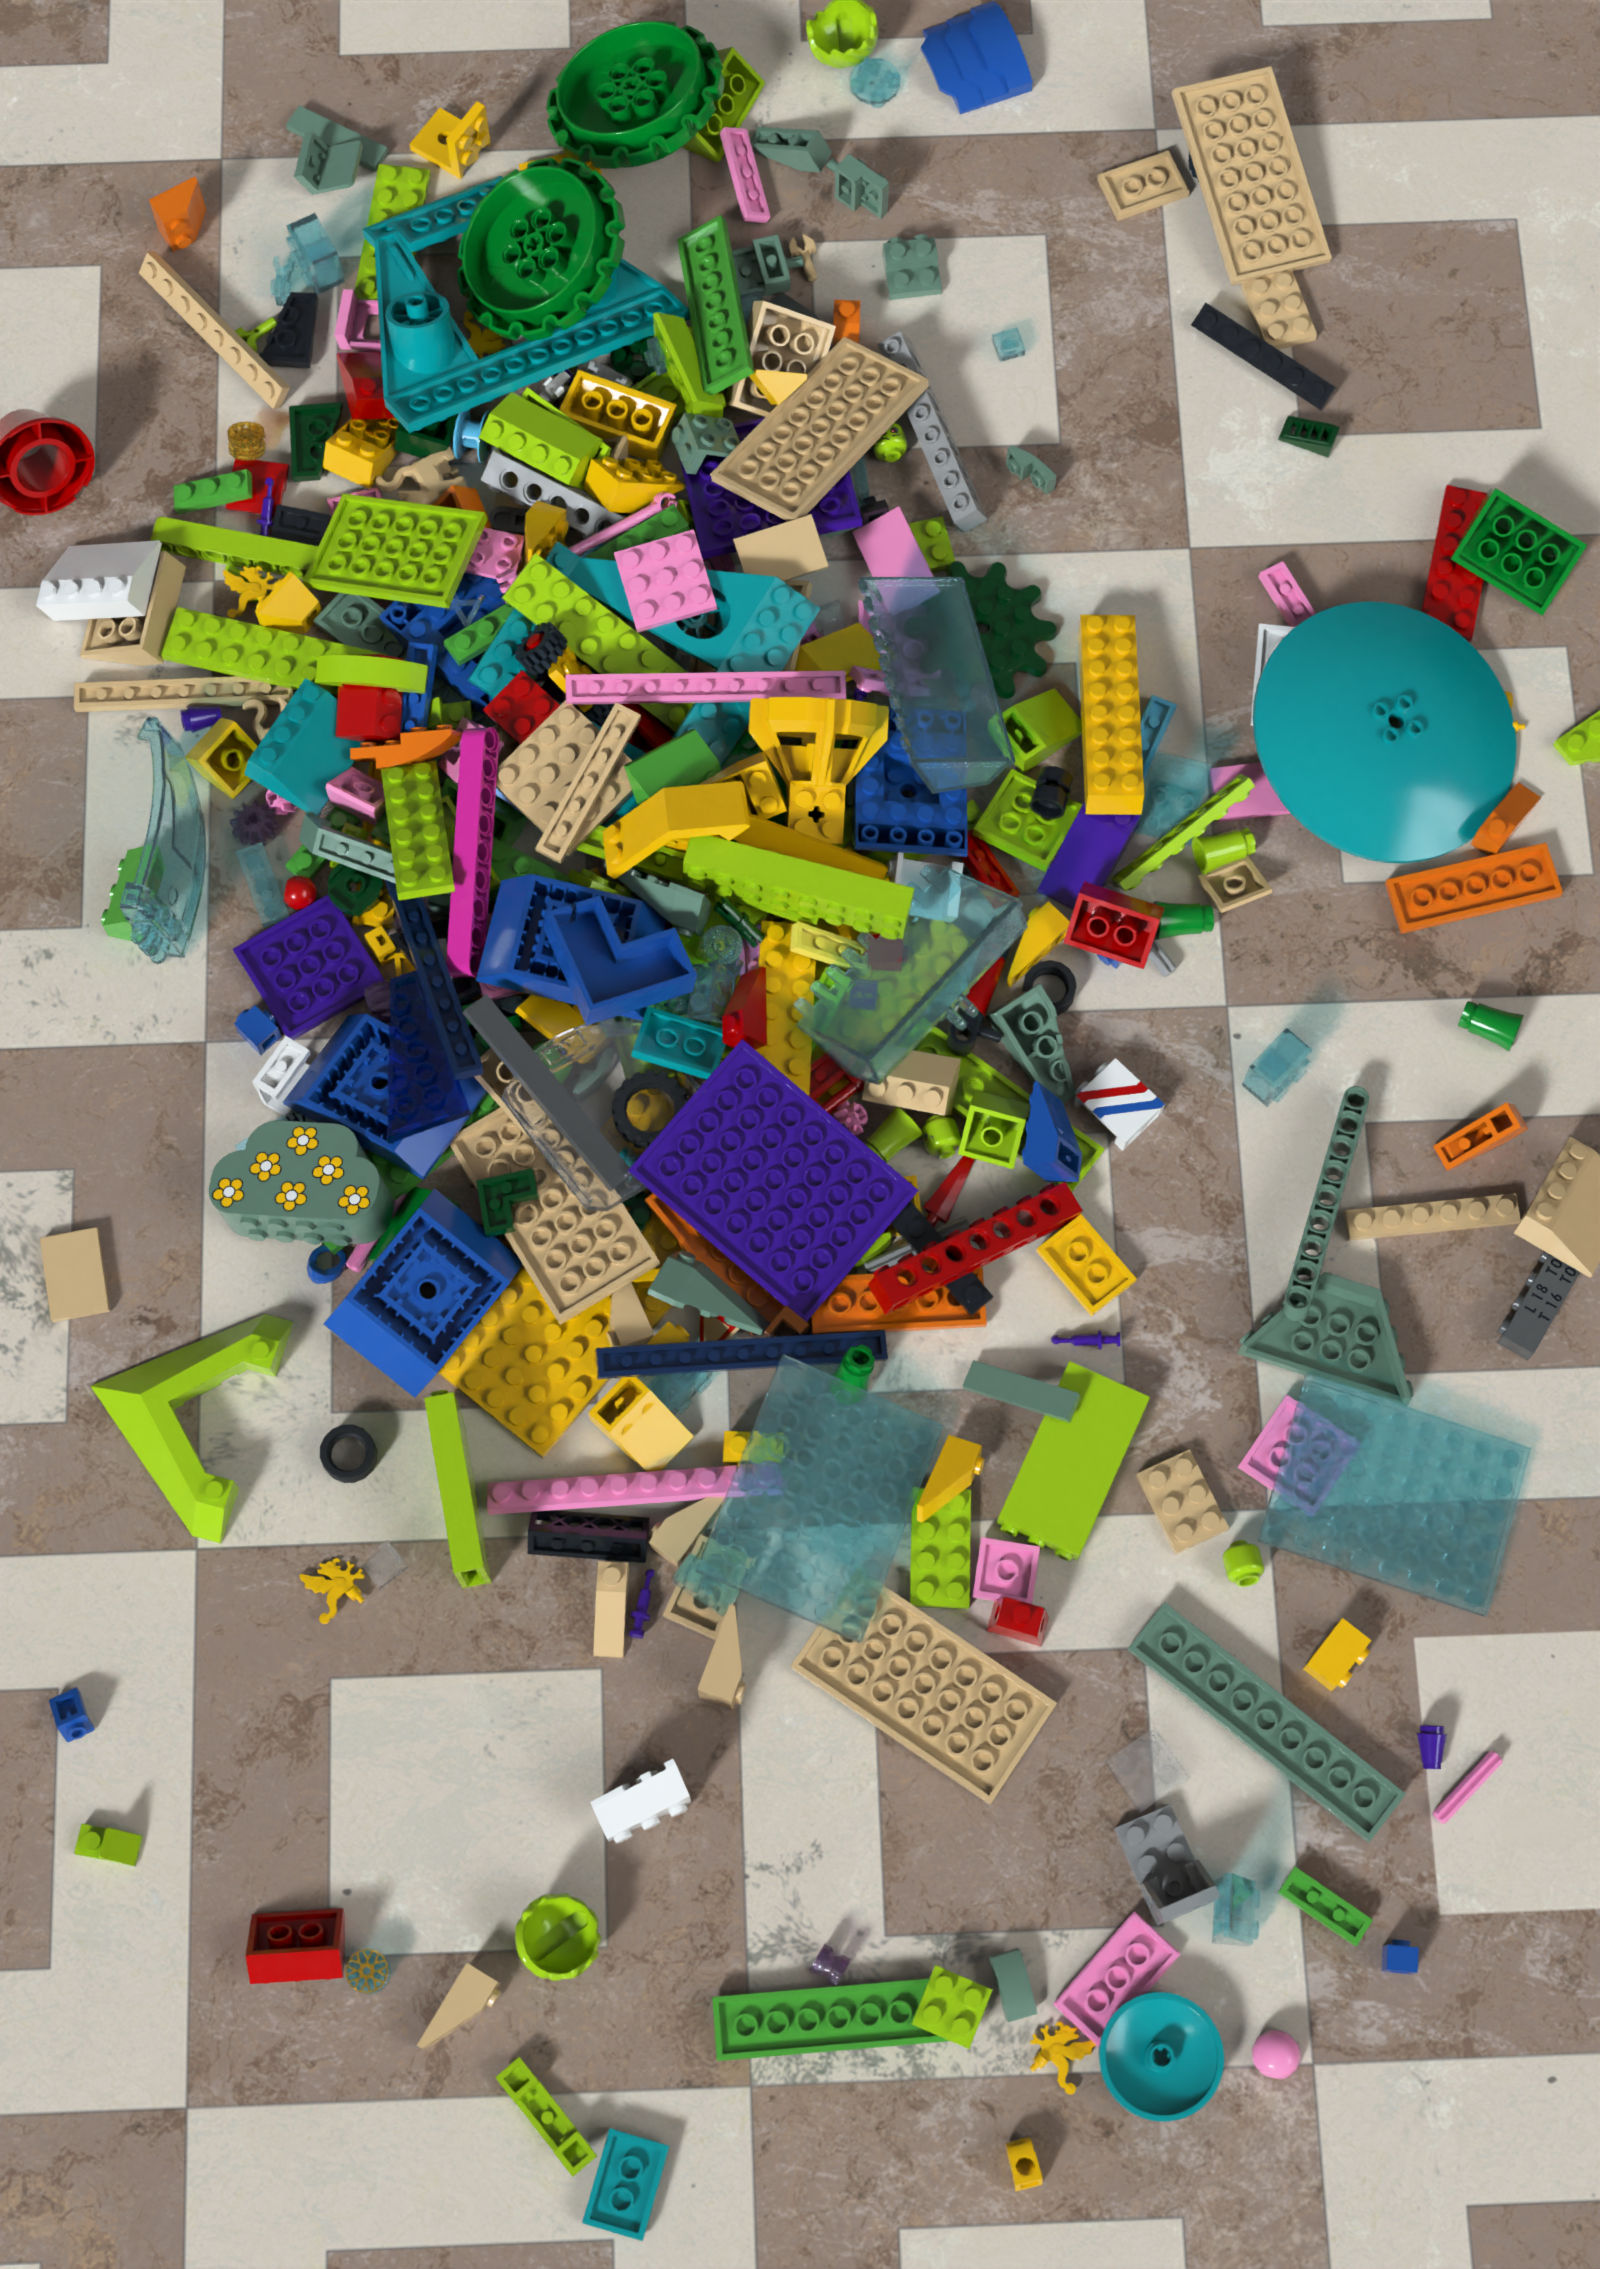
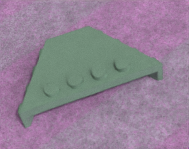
(1340, 1340)

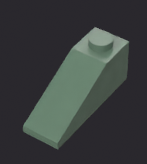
(792, 147)

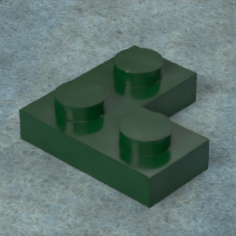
(498, 1195)

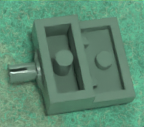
(860, 186)
(764, 267)

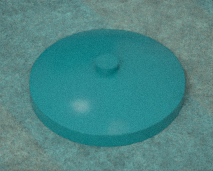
(1161, 2057)

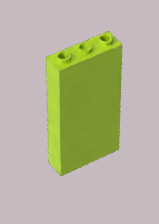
(1073, 1464)
(457, 1489)

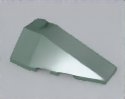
(678, 905)
(1035, 1040)
(692, 1283)

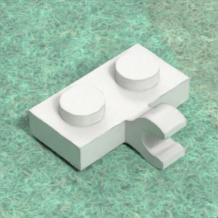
(555, 387)

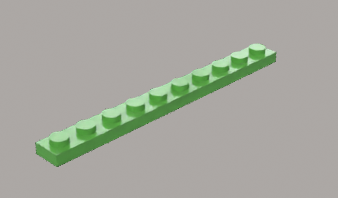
(479, 635)

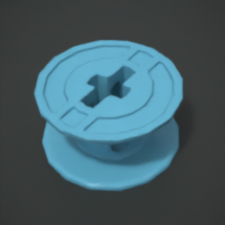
(467, 434)

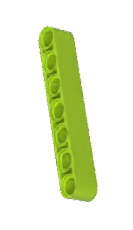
(233, 547)

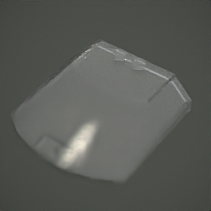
(591, 1068)

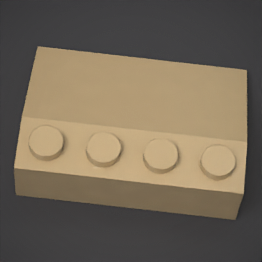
(781, 343)
(139, 638)
(1567, 1209)

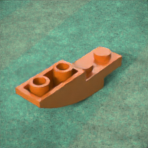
(414, 747)

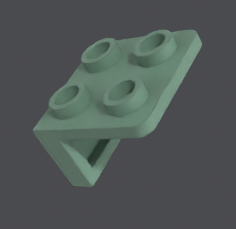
(325, 167)
(703, 435)

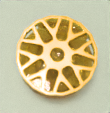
(247, 442)

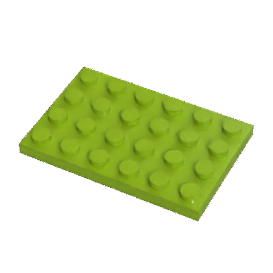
(395, 550)

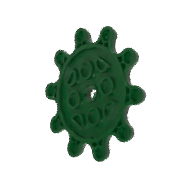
(1010, 624)

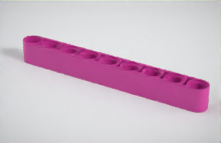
(472, 851)

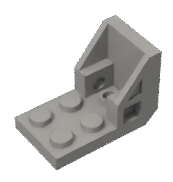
(1165, 1865)

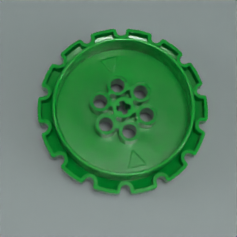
(635, 94)
(541, 249)

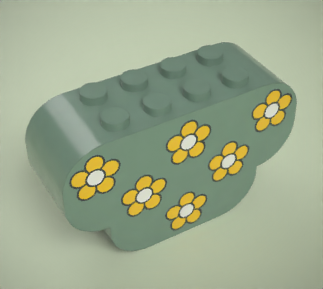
(302, 1186)

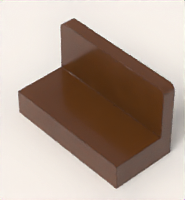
(790, 1319)

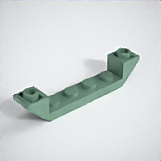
(346, 849)

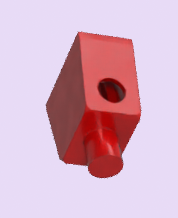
(1018, 1620)

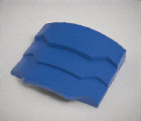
(977, 58)

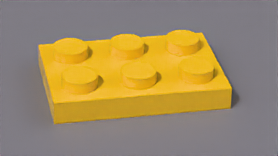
(1086, 1265)

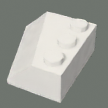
(642, 1804)

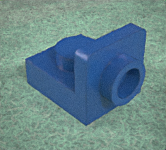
(71, 1715)

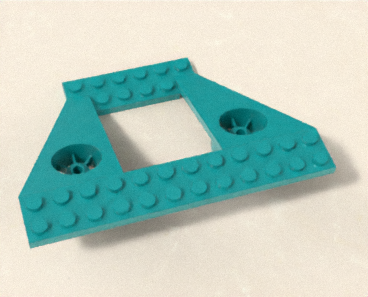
(424, 355)
(753, 631)

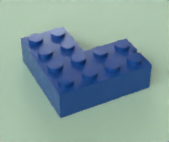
(611, 975)

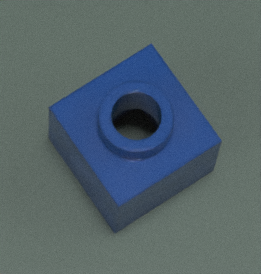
(1400, 1957)

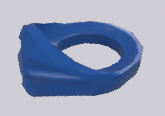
(321, 1276)

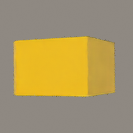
(777, 385)

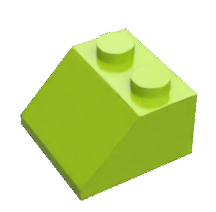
(994, 1129)

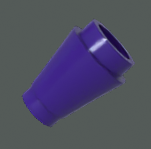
(199, 717)
(1431, 1745)

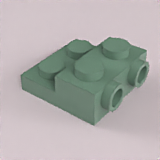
(911, 267)

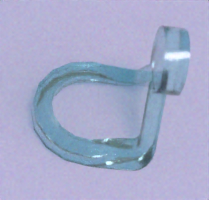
(456, 603)

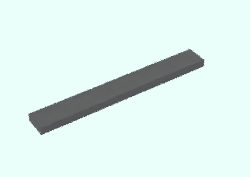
(548, 1092)

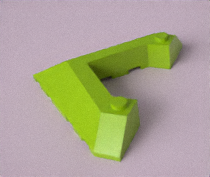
(145, 1406)

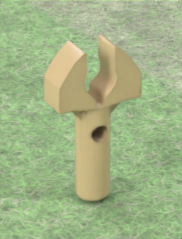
(809, 248)

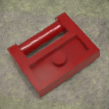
(826, 1074)

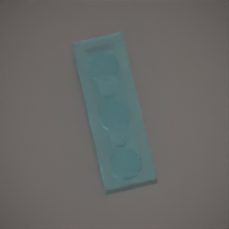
(262, 884)

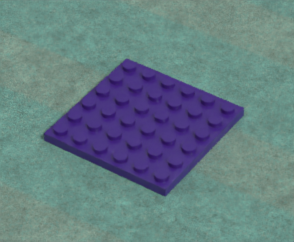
(725, 516)

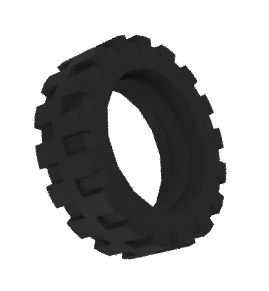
(633, 1086)

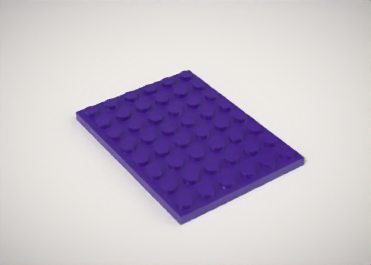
(773, 1180)

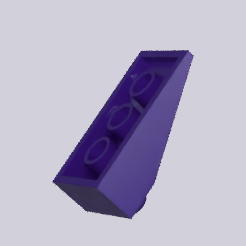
(1087, 854)

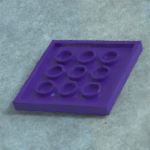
(308, 967)

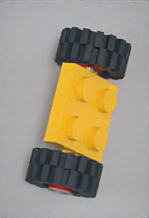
(548, 650)

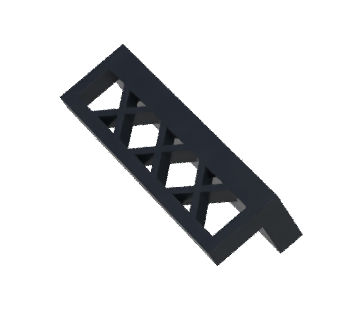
(587, 1539)

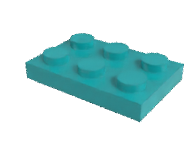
(679, 1043)
(626, 2184)

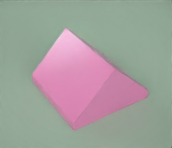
(358, 795)

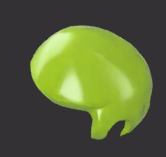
(843, 33)
(557, 1937)

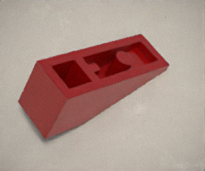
(747, 1011)

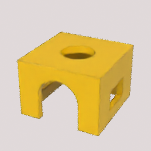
(380, 945)

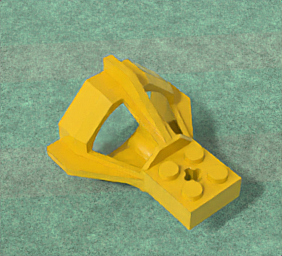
(816, 770)

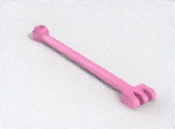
(604, 535)

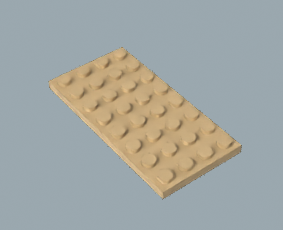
(1251, 175)
(819, 430)
(566, 1250)
(930, 1693)

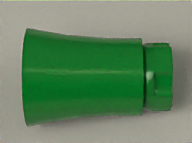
(1184, 919)
(1491, 1024)
(856, 1367)

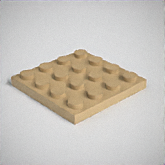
(546, 764)

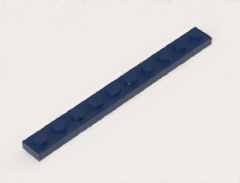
(437, 985)
(733, 1354)

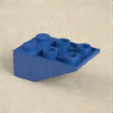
(1050, 1140)

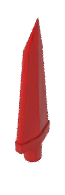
(944, 1198)

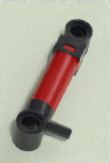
(980, 996)

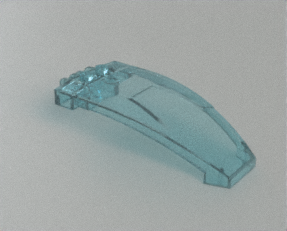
(173, 860)

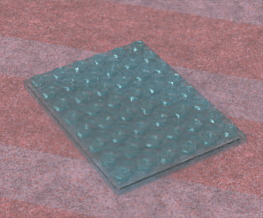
(1395, 1495)
(820, 1499)

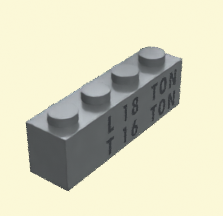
(1537, 1307)

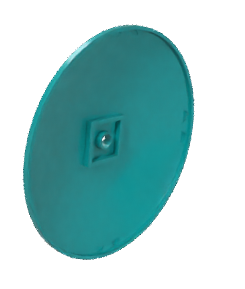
(1343, 765)

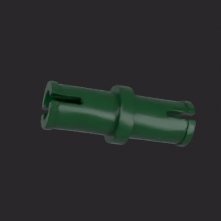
(739, 921)

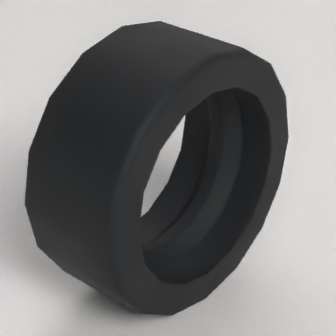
(1056, 969)
(332, 1438)

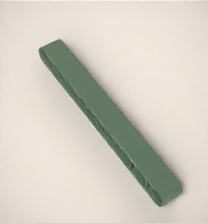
(1326, 1214)

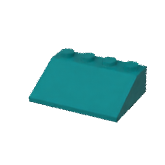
(302, 750)

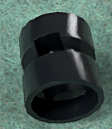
(1051, 792)

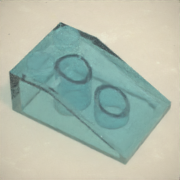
(1235, 1911)

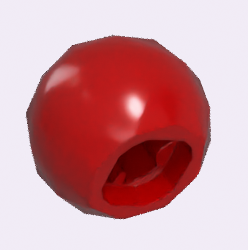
(299, 892)

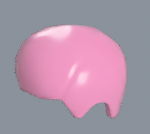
(1276, 2054)

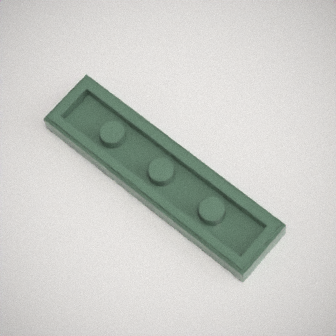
(334, 134)
(1021, 1391)

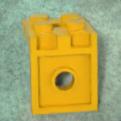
(463, 139)

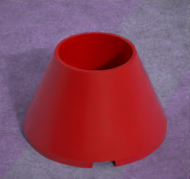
(53, 473)

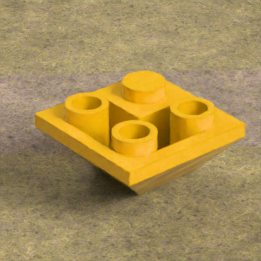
(288, 606)

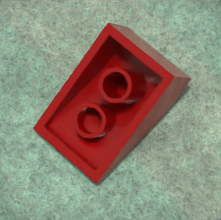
(363, 384)

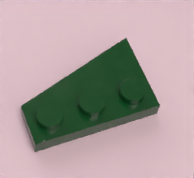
(309, 431)

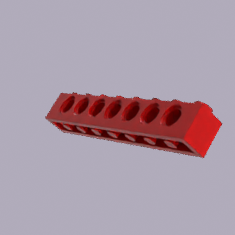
(893, 1294)

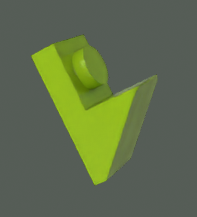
(448, 713)
(108, 1844)

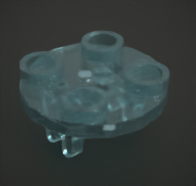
(883, 88)

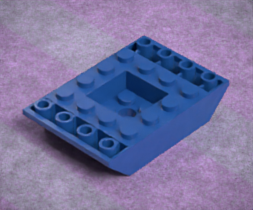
(435, 624)
(902, 824)
(517, 947)
(342, 1092)
(397, 1326)

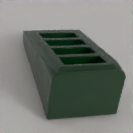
(1314, 445)

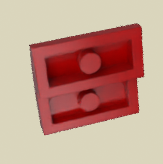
(260, 472)

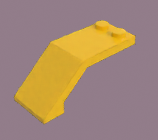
(839, 652)
(673, 815)

